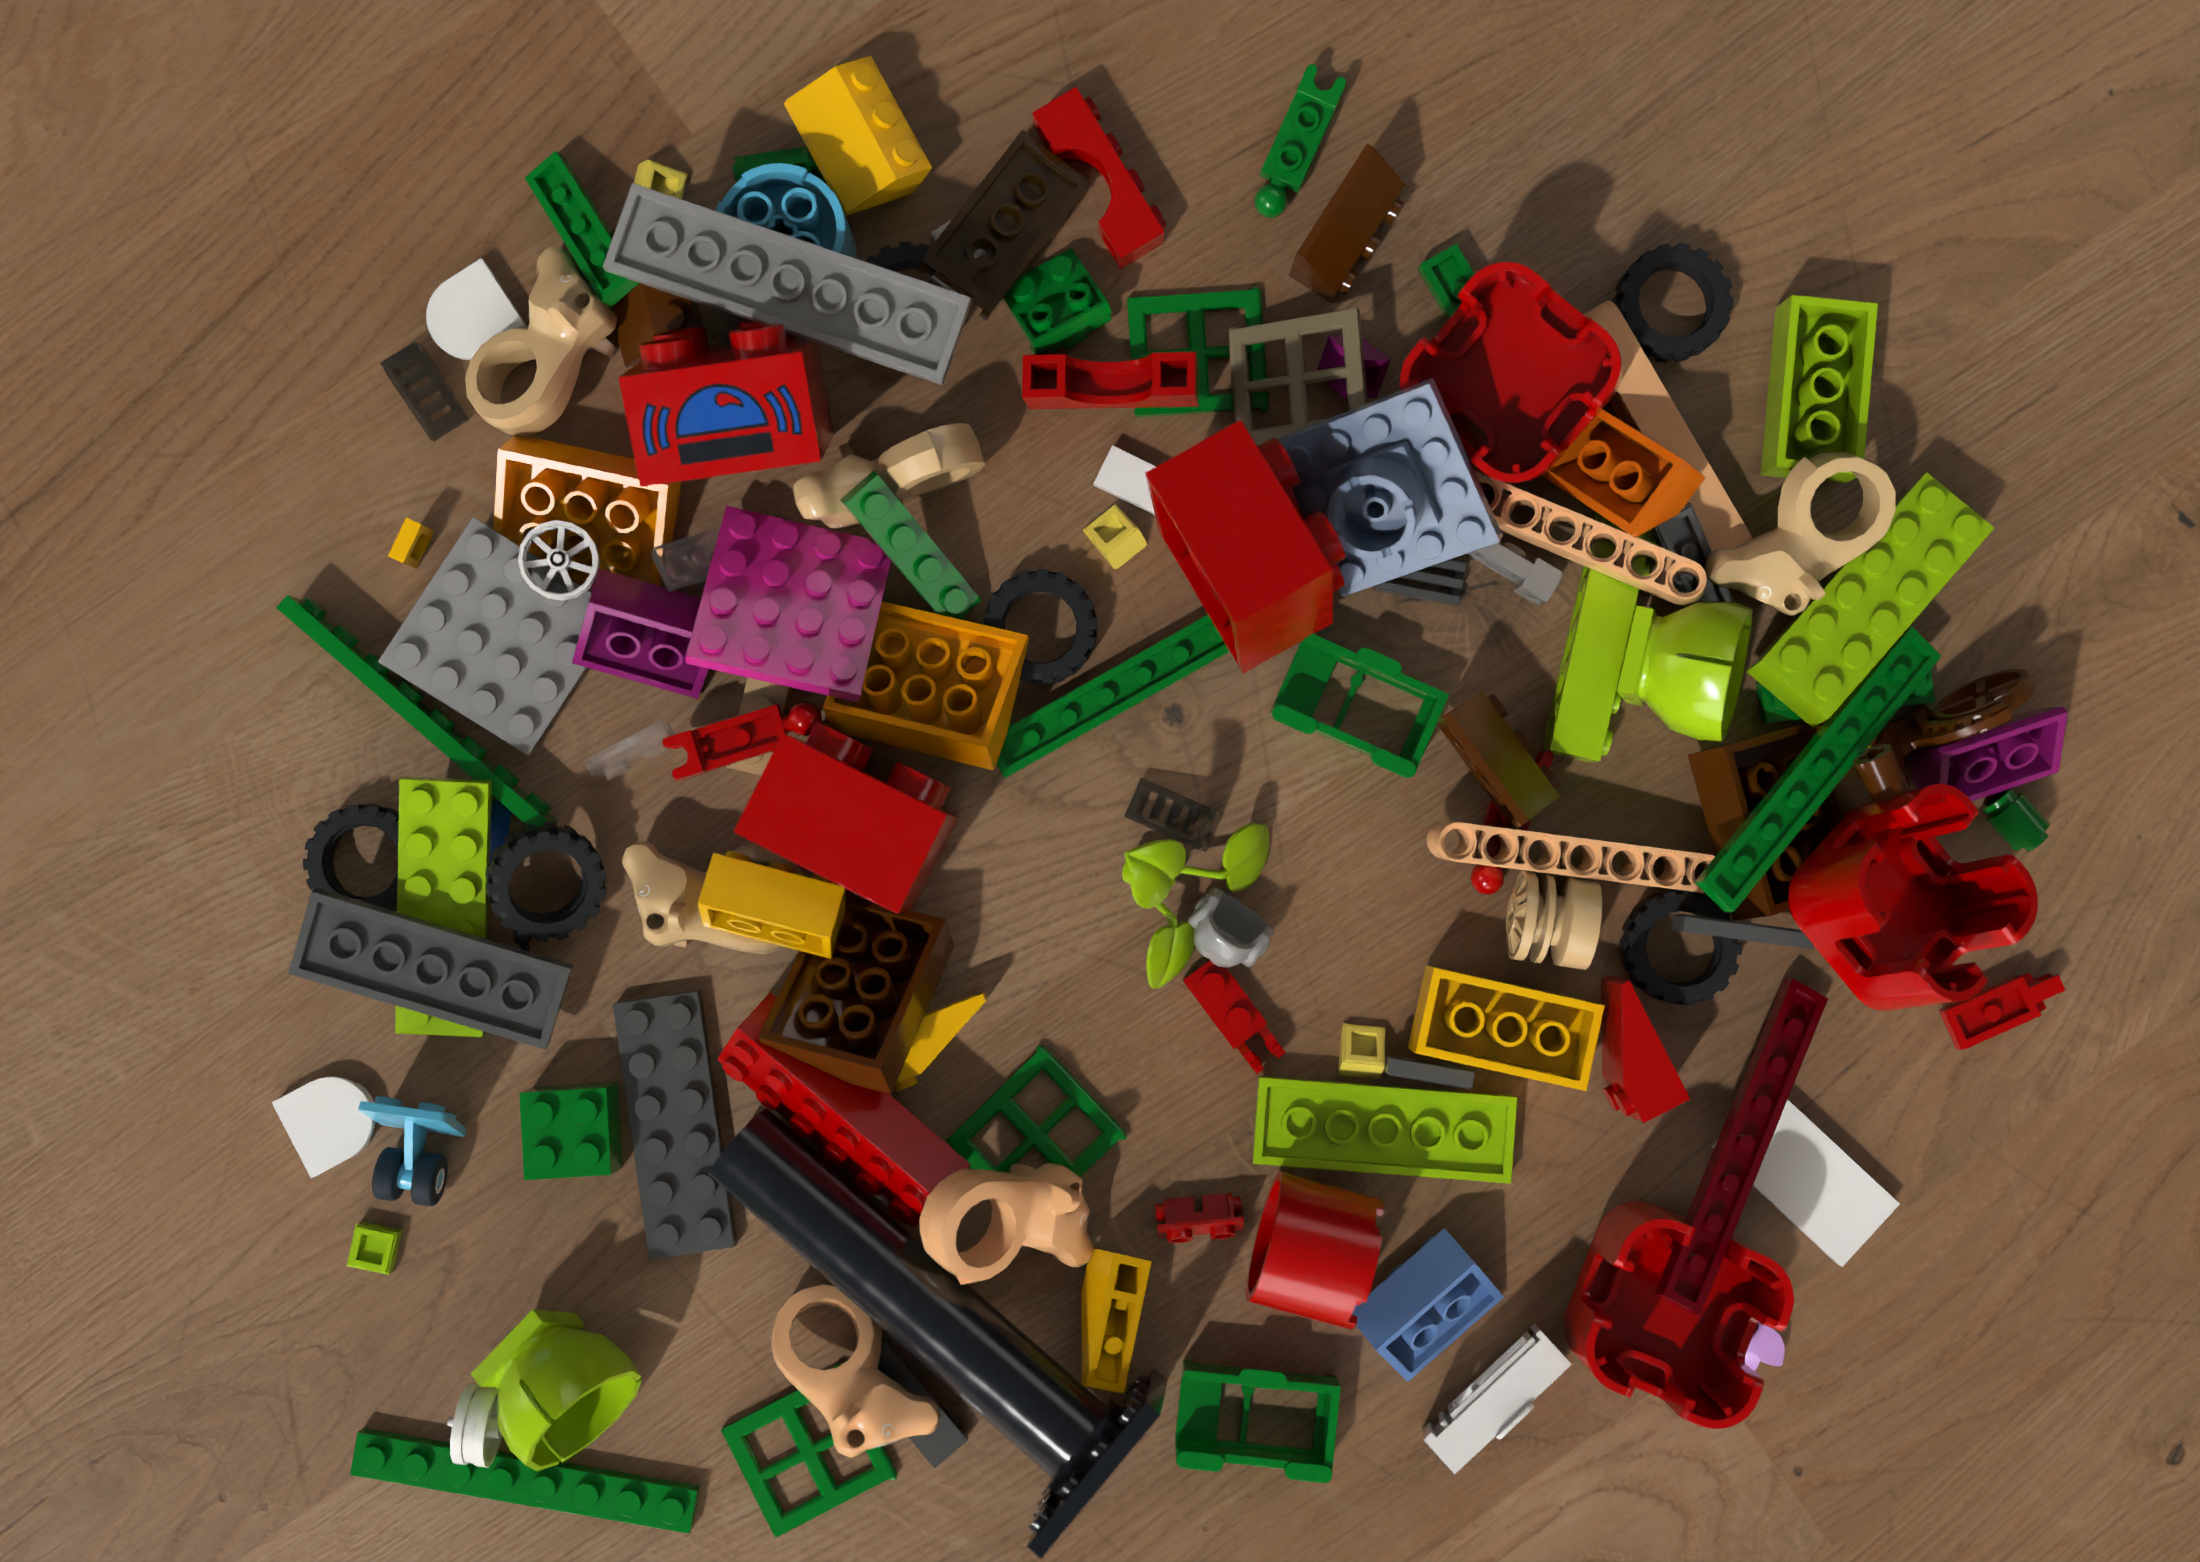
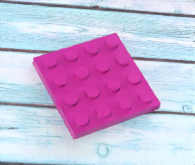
(790, 604)

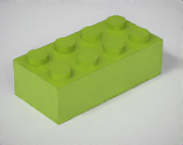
(1818, 382)

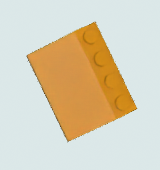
(594, 491)
(935, 686)

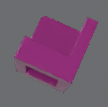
(1374, 362)

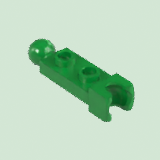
(1297, 142)

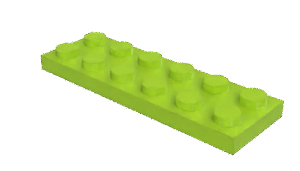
(443, 869)
(1384, 1129)

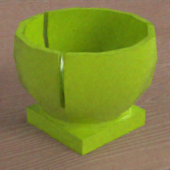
(1688, 665)
(556, 1386)

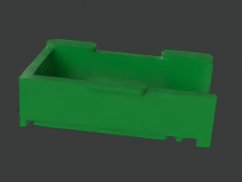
(1308, 679)
(1199, 1414)

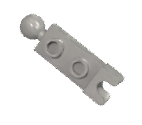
(1534, 579)

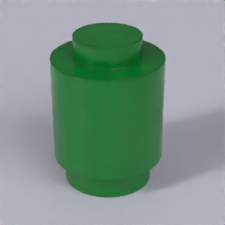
(2016, 820)

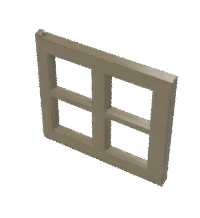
(1297, 377)

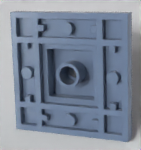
(1392, 486)

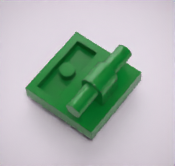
(1057, 304)

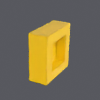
(411, 543)

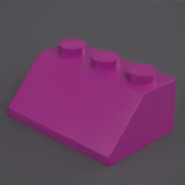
(640, 634)
(1998, 758)

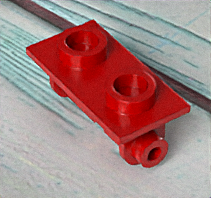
(1184, 1222)

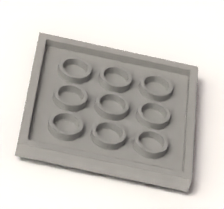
(491, 639)

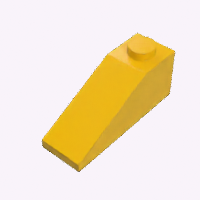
(934, 1034)
(1110, 1317)

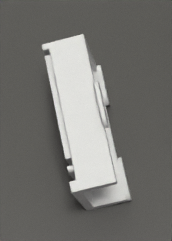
(1496, 1399)

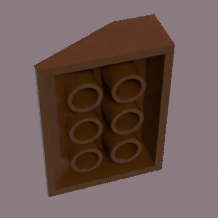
(1732, 784)
(866, 1001)

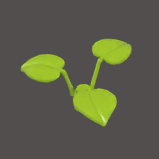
(1152, 873)

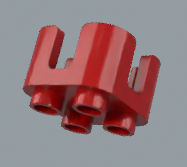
(1517, 371)
(1900, 910)
(1649, 1344)

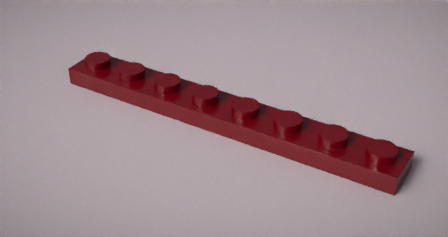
(1742, 1145)

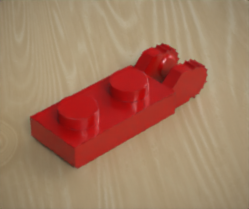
(1231, 1010)

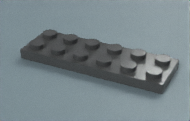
(430, 968)
(674, 1124)

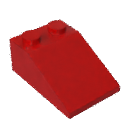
(1633, 1058)

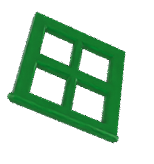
(1194, 307)
(1036, 1134)
(810, 1453)

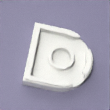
(470, 311)
(326, 1122)

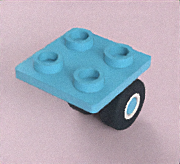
(409, 1167)

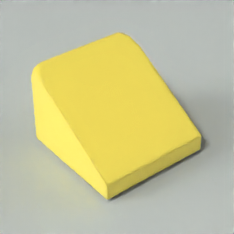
(661, 178)
(1115, 536)
(1362, 1051)

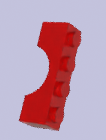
(1073, 134)
(1147, 382)

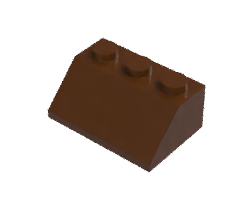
(1349, 226)
(650, 312)
(1499, 758)

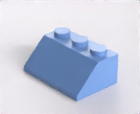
(1425, 1305)

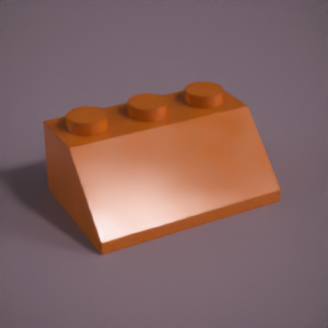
(1625, 475)

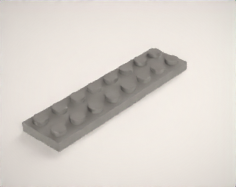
(787, 282)

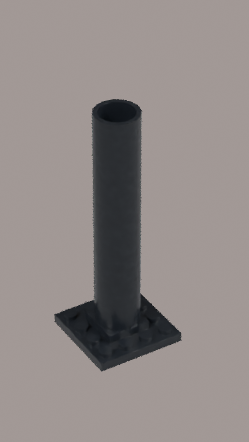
(940, 1320)

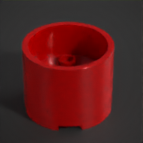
(1315, 1250)

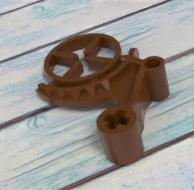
(1957, 719)

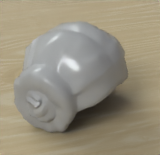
(1228, 930)

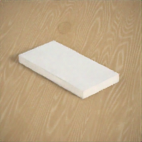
(1821, 1187)

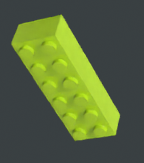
(1870, 602)

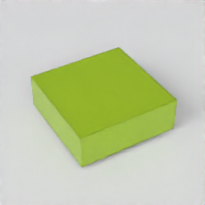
(374, 1247)

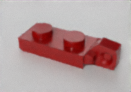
(1999, 1008)

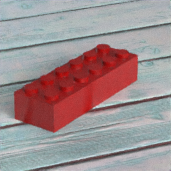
(852, 1125)

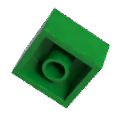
(571, 1130)

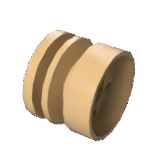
(1563, 920)

